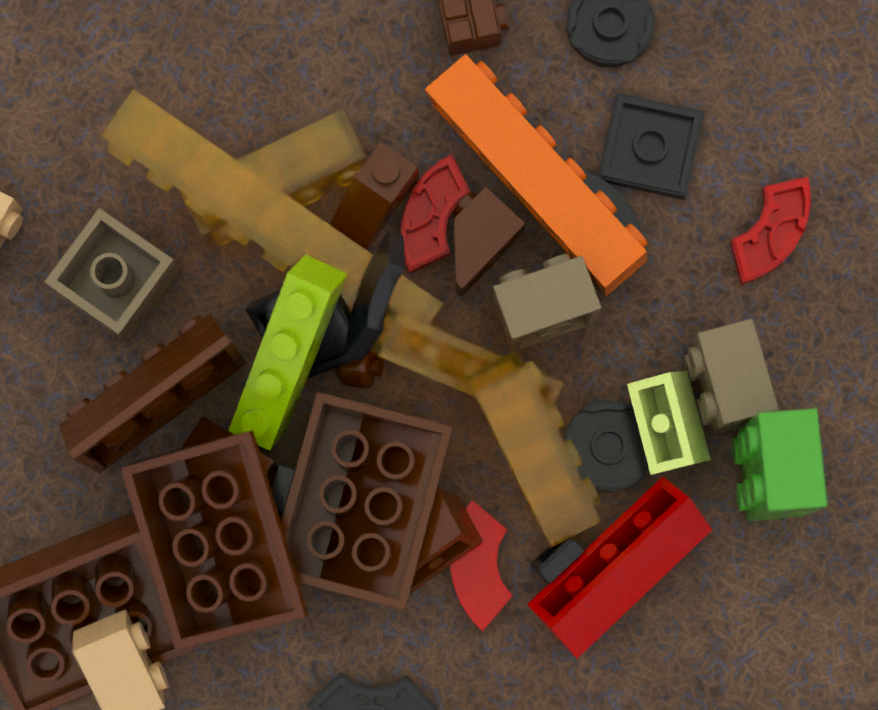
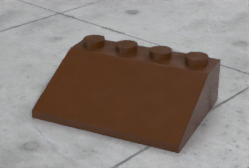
(151, 394)
(363, 499)
(214, 540)
(66, 590)

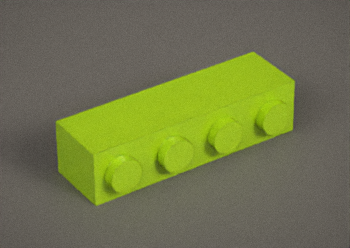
(288, 350)

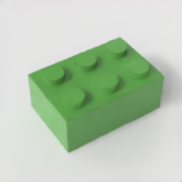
(780, 465)

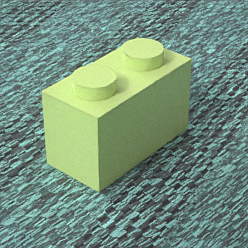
(668, 421)

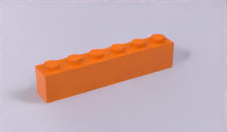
(536, 174)

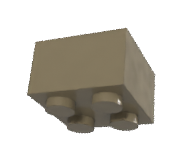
(113, 275)
(545, 302)
(729, 376)

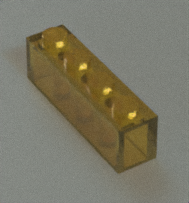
(298, 167)
(441, 352)
(533, 447)

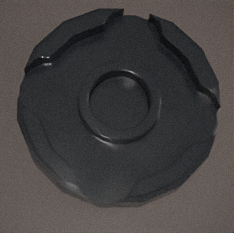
(601, 34)
(601, 455)

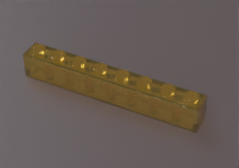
(244, 200)

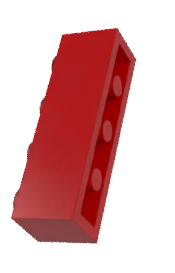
(620, 566)

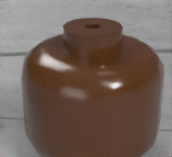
(362, 372)

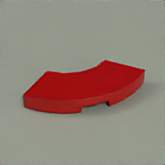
(428, 213)
(777, 233)
(477, 574)

